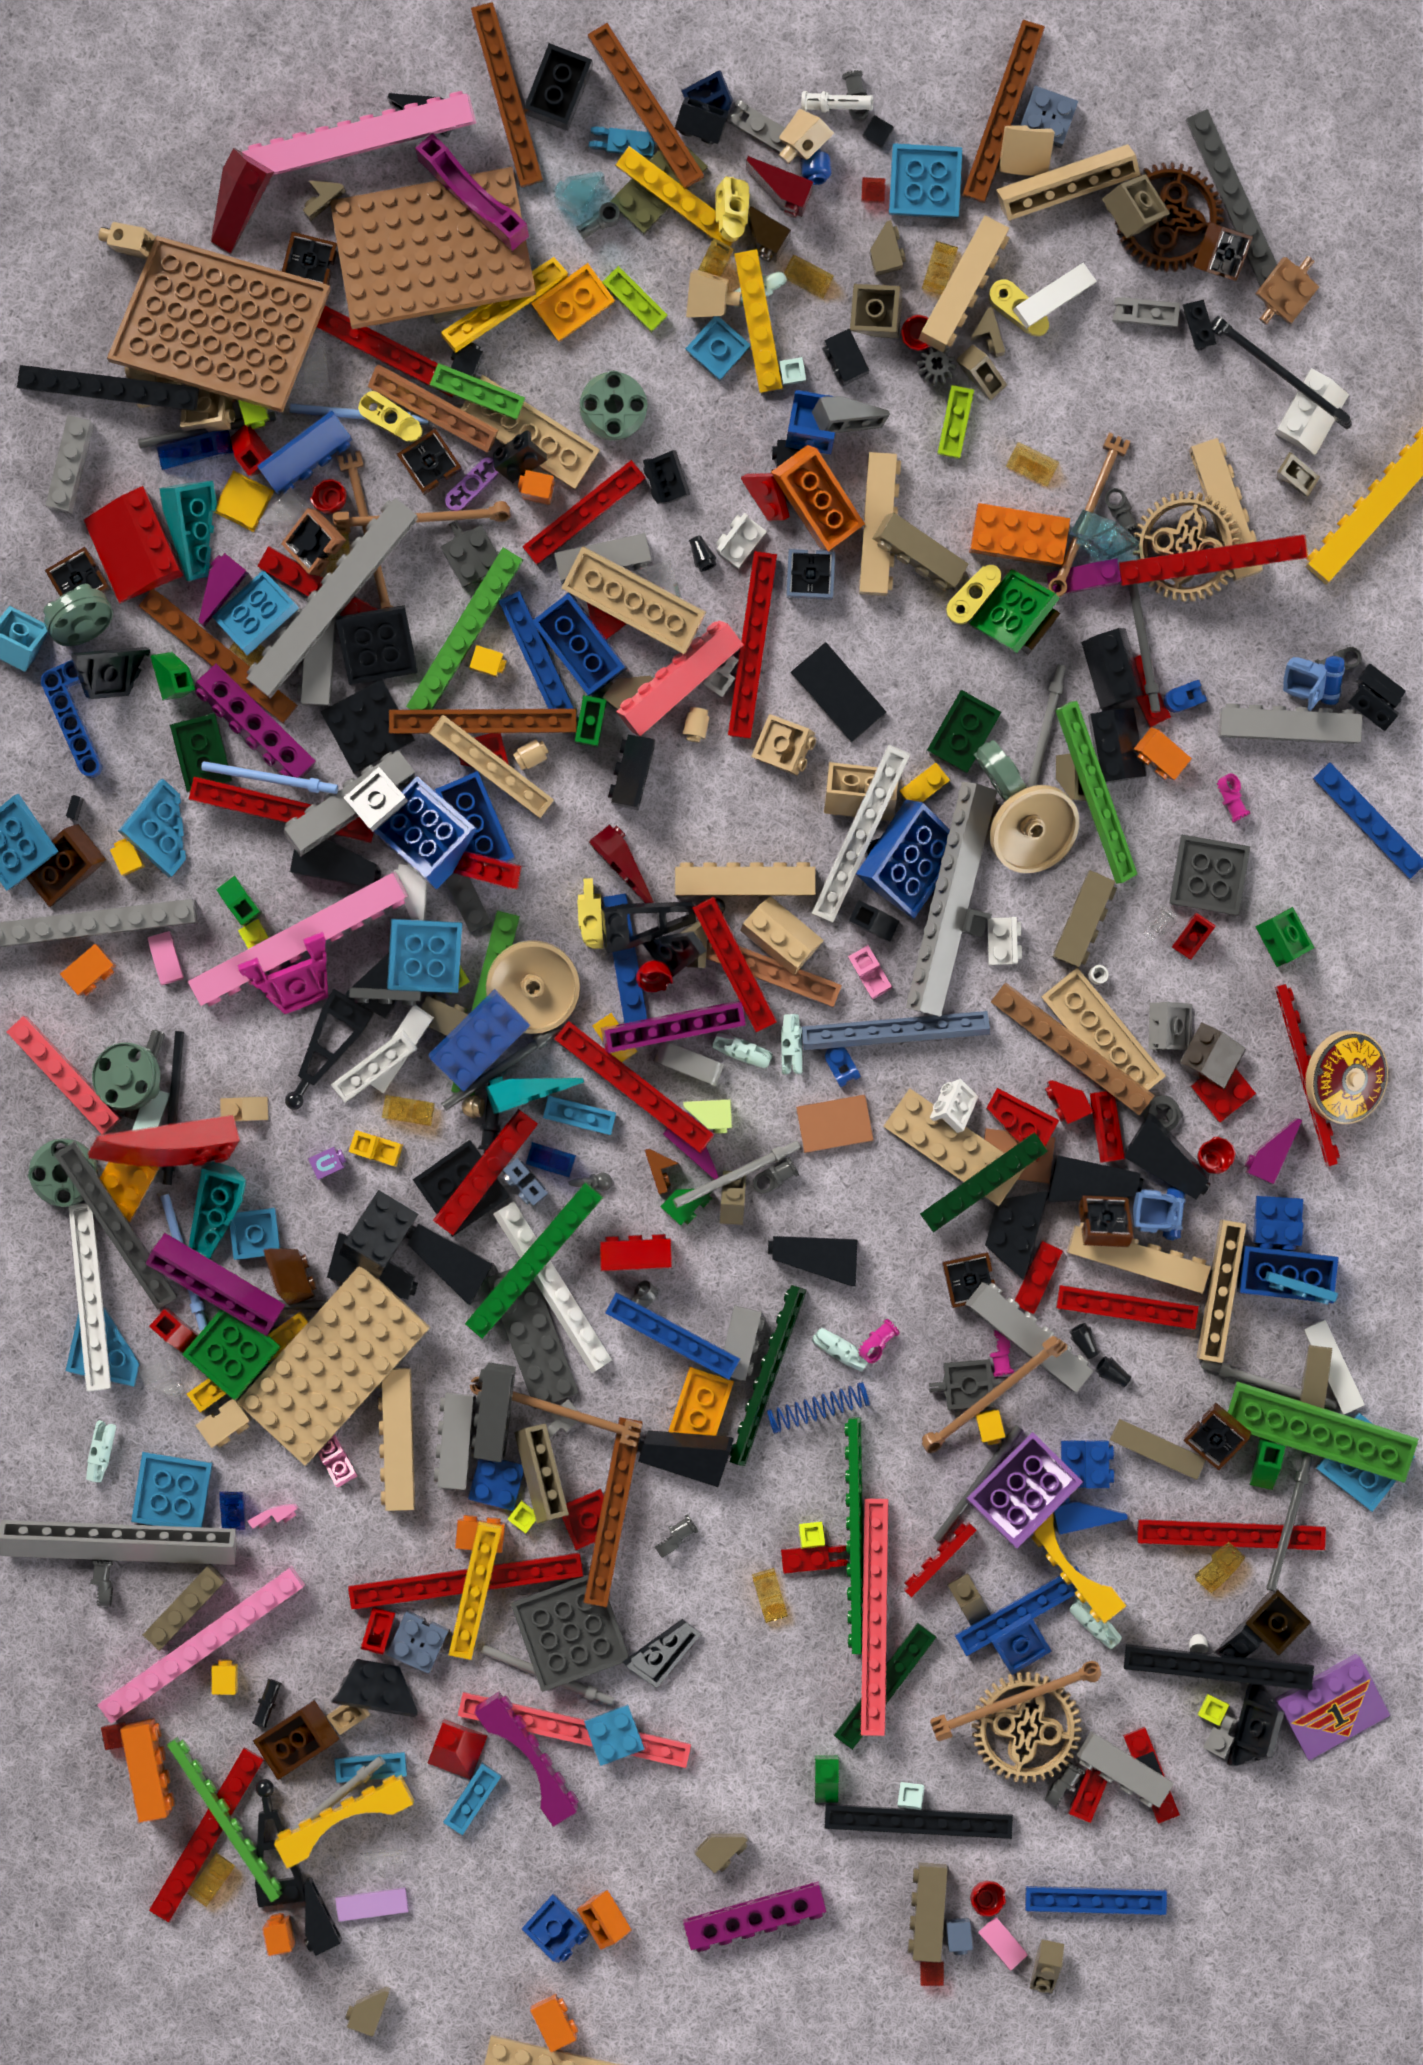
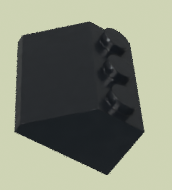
(1112, 667)
(1114, 741)
(632, 771)

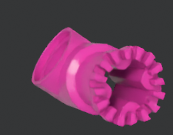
(1232, 797)
(878, 1340)
(1001, 1358)

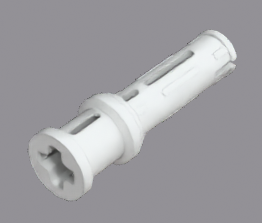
(825, 101)

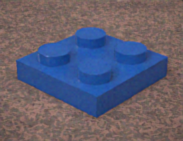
(496, 1483)
(1020, 1644)

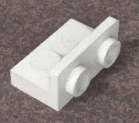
(740, 540)
(1002, 941)
(955, 1104)

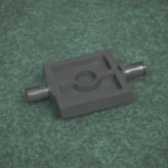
(469, 554)
(966, 1383)

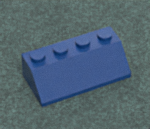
(305, 453)

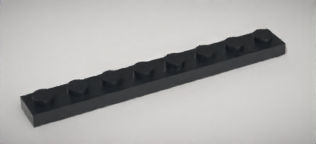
(107, 388)
(1219, 1667)
(918, 1821)

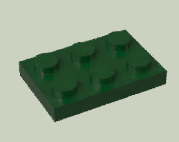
(963, 731)
(197, 742)

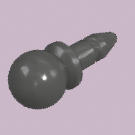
(601, 1181)

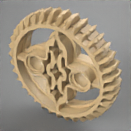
(1188, 534)
(1007, 1732)

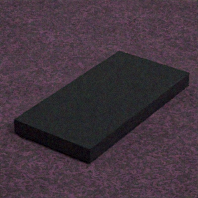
(838, 692)

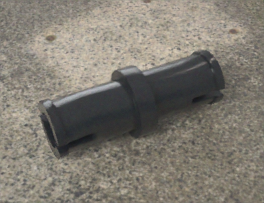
(267, 1703)

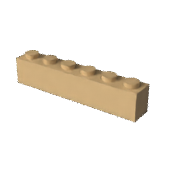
(1068, 182)
(963, 284)
(1217, 482)
(878, 503)
(745, 880)
(1145, 1261)
(1221, 1291)
(398, 1441)

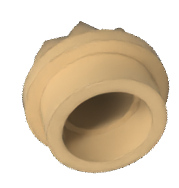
(473, 1106)

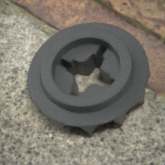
(1163, 1102)

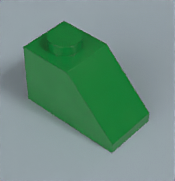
(826, 1778)

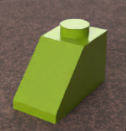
(254, 415)

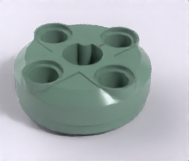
(606, 411)
(78, 616)
(999, 770)
(126, 1076)
(50, 1187)

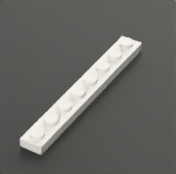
(860, 833)
(555, 1291)
(89, 1298)

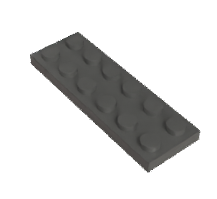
(536, 1345)

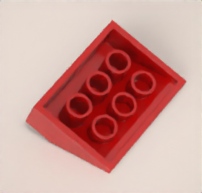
(132, 545)

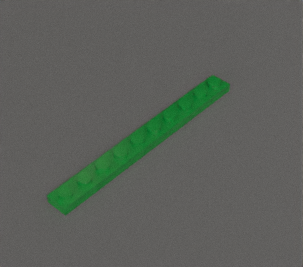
(854, 1524)

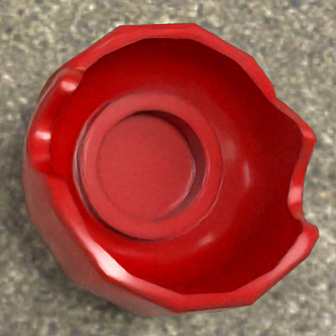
(911, 332)
(329, 496)
(654, 976)
(1216, 1155)
(987, 1898)

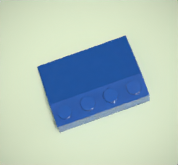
(427, 833)
(907, 858)

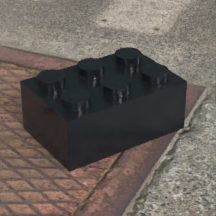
(558, 86)
(378, 1234)

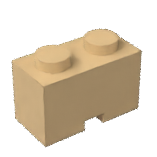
(218, 1428)

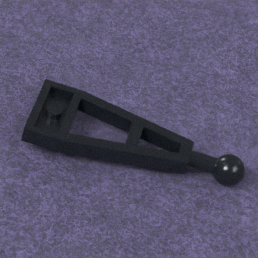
(616, 922)
(348, 1012)
(292, 1887)

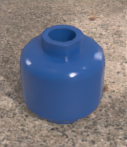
(817, 167)

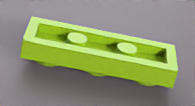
(634, 299)
(955, 422)

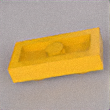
(925, 784)

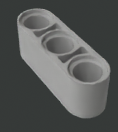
(689, 1062)

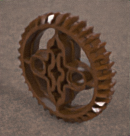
(1179, 219)

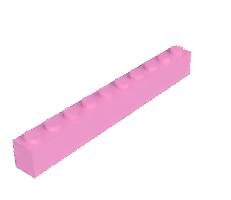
(365, 135)
(290, 944)
(201, 1644)

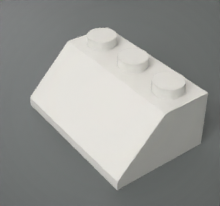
(1306, 422)

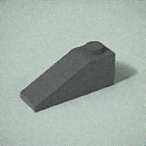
(847, 415)

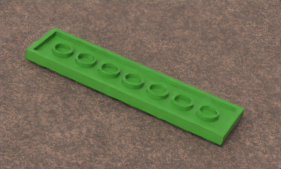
(1323, 1432)

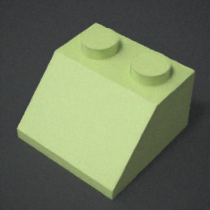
(712, 1114)

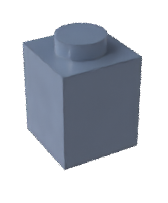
(959, 1935)

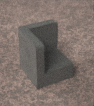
(975, 922)

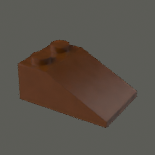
(69, 867)
(290, 1274)
(296, 1740)

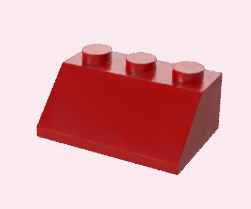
(636, 1253)

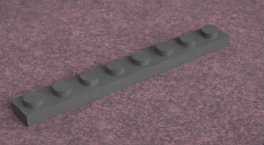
(1231, 192)
(115, 1224)

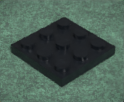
(376, 644)
(362, 726)
(446, 1175)

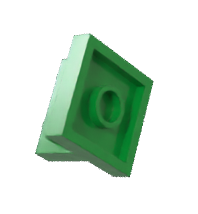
(1284, 937)

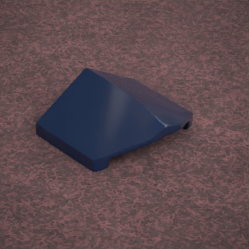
(711, 91)

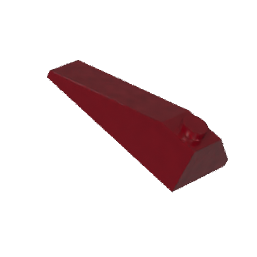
(239, 193)
(616, 853)

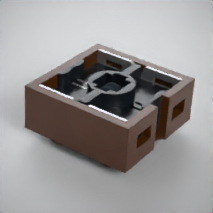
(1223, 251)
(300, 257)
(423, 454)
(75, 571)
(1105, 1221)
(976, 1269)
(1217, 1436)

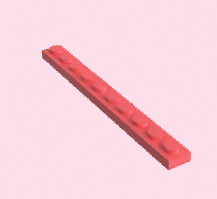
(874, 1617)
(574, 1730)

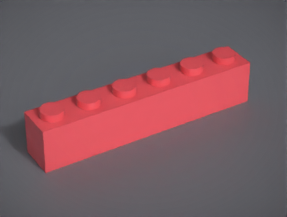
(679, 677)
(63, 1074)

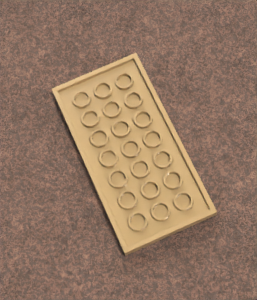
(333, 1365)

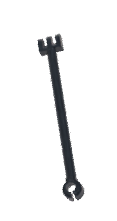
(1221, 327)

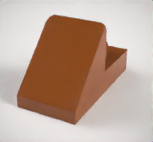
(657, 1162)

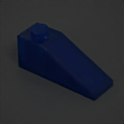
(195, 449)

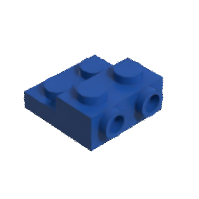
(1278, 1222)
(1089, 1461)
(556, 1929)

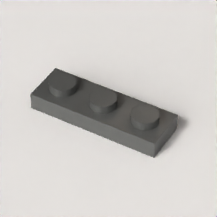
(467, 901)
(385, 996)

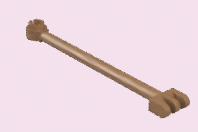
(1114, 449)
(352, 467)
(499, 512)
(1052, 1346)
(625, 1431)
(942, 1728)

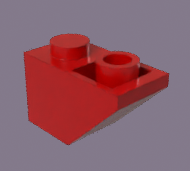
(249, 450)
(1070, 1101)
(173, 1330)

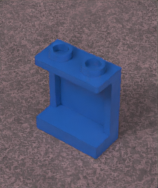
(803, 427)

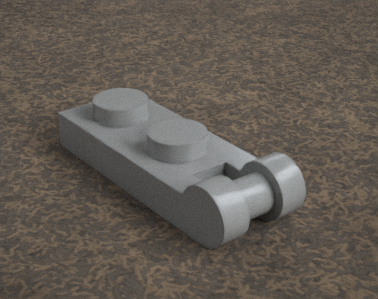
(757, 126)
(1147, 312)

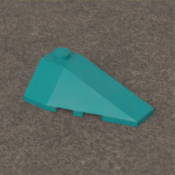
(189, 519)
(515, 1092)
(216, 1204)

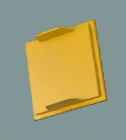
(243, 501)

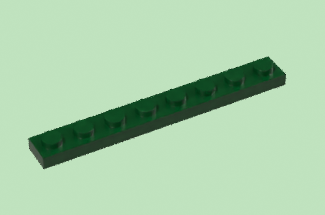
(764, 1383)

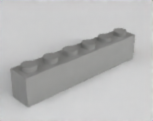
(1290, 725)
(335, 811)
(1027, 1335)

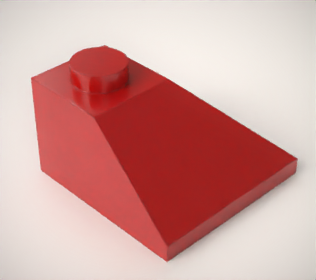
(457, 1749)

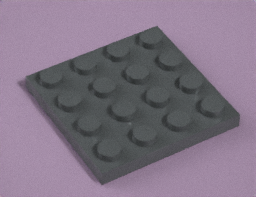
(568, 1636)

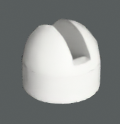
(1099, 980)
(1198, 1643)

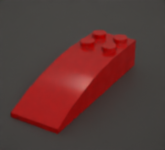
(170, 1144)

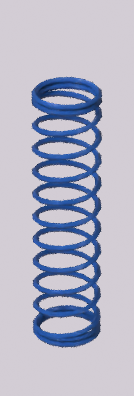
(776, 1429)

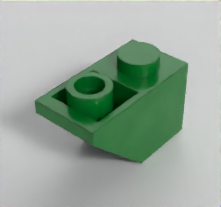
(172, 676)
(239, 901)
(685, 1213)
(1267, 1464)

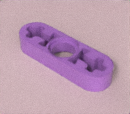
(455, 492)

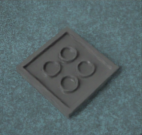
(1209, 875)

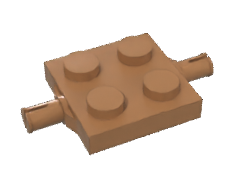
(1287, 290)

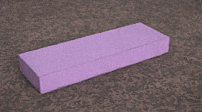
(372, 1904)

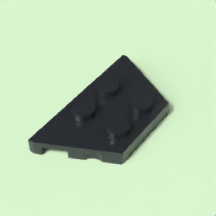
(109, 671)
(1016, 1230)
(376, 1688)
(1256, 1727)

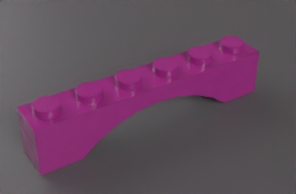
(494, 215)
(500, 1719)

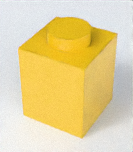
(487, 661)
(126, 857)
(990, 1426)
(224, 1678)

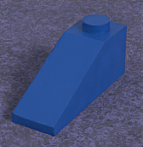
(1078, 1515)

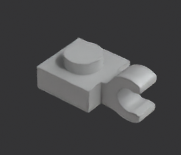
(721, 679)
(561, 1421)
(1220, 1740)

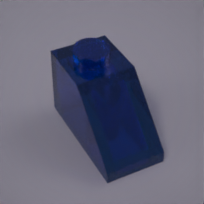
(551, 1159)

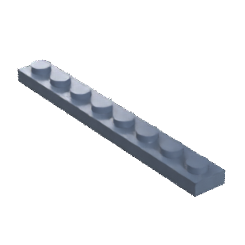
(895, 1030)

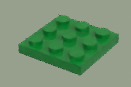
(1014, 610)
(231, 1353)

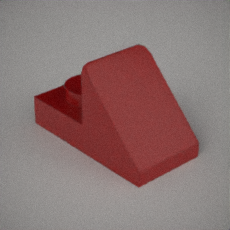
(1193, 936)
(377, 1631)

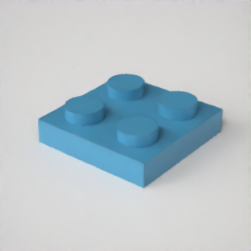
(718, 347)
(254, 1232)
(614, 1735)

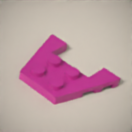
(294, 985)

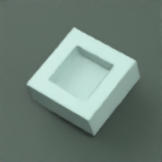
(792, 371)
(910, 1796)

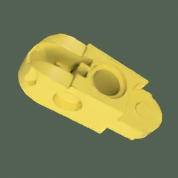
(732, 207)
(1006, 305)
(405, 427)
(986, 580)
(590, 916)

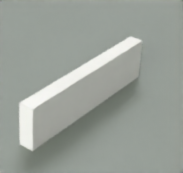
(1054, 295)
(414, 1026)
(374, 1066)
(1339, 1379)

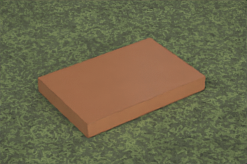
(834, 1123)
(1036, 1171)

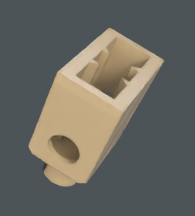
(803, 136)
(128, 239)
(709, 295)

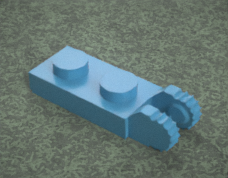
(620, 140)

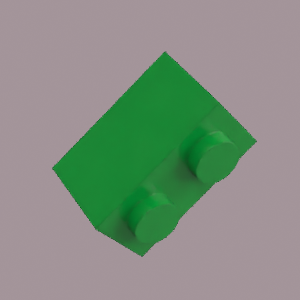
(590, 721)

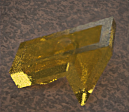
(716, 258)

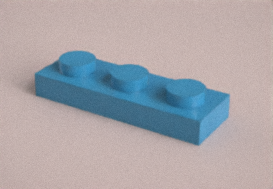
(579, 1115)
(1300, 1288)
(348, 1766)
(472, 1798)

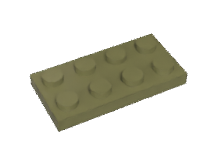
(642, 206)

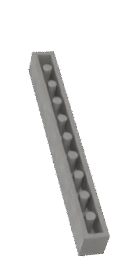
(332, 597)
(951, 898)
(98, 922)
(118, 1542)

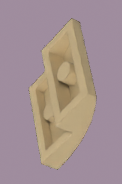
(1026, 150)

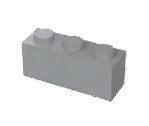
(741, 1338)

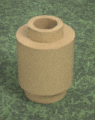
(696, 724)
(531, 754)

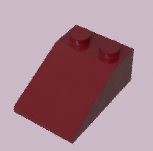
(783, 187)

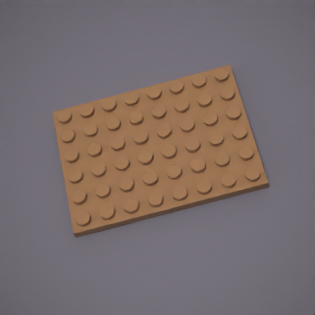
(425, 252)
(219, 323)

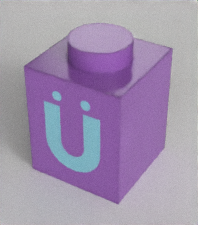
(327, 1162)

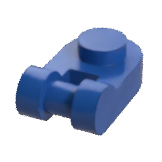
(1177, 699)
(835, 1059)

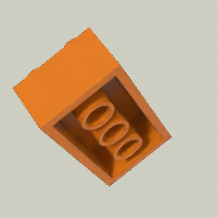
(817, 498)
(1019, 535)
(147, 1770)

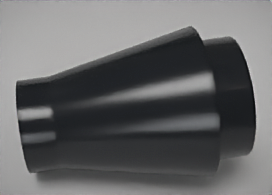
(703, 556)
(1084, 1340)
(1112, 1371)

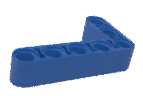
(69, 712)

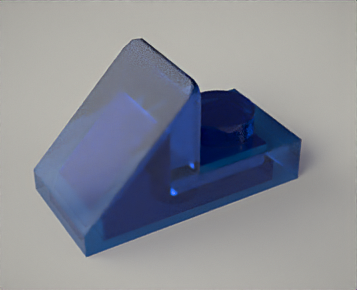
(233, 1510)

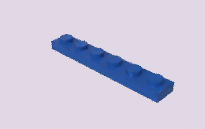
(535, 652)
(1369, 820)
(626, 969)
(672, 1335)
(1032, 1603)
(1095, 1900)

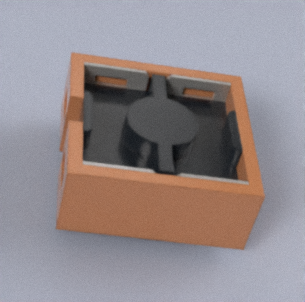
(313, 541)

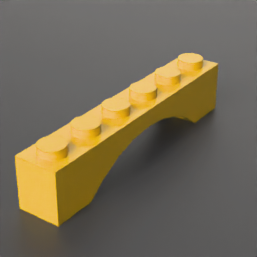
(1101, 1598)
(387, 1799)

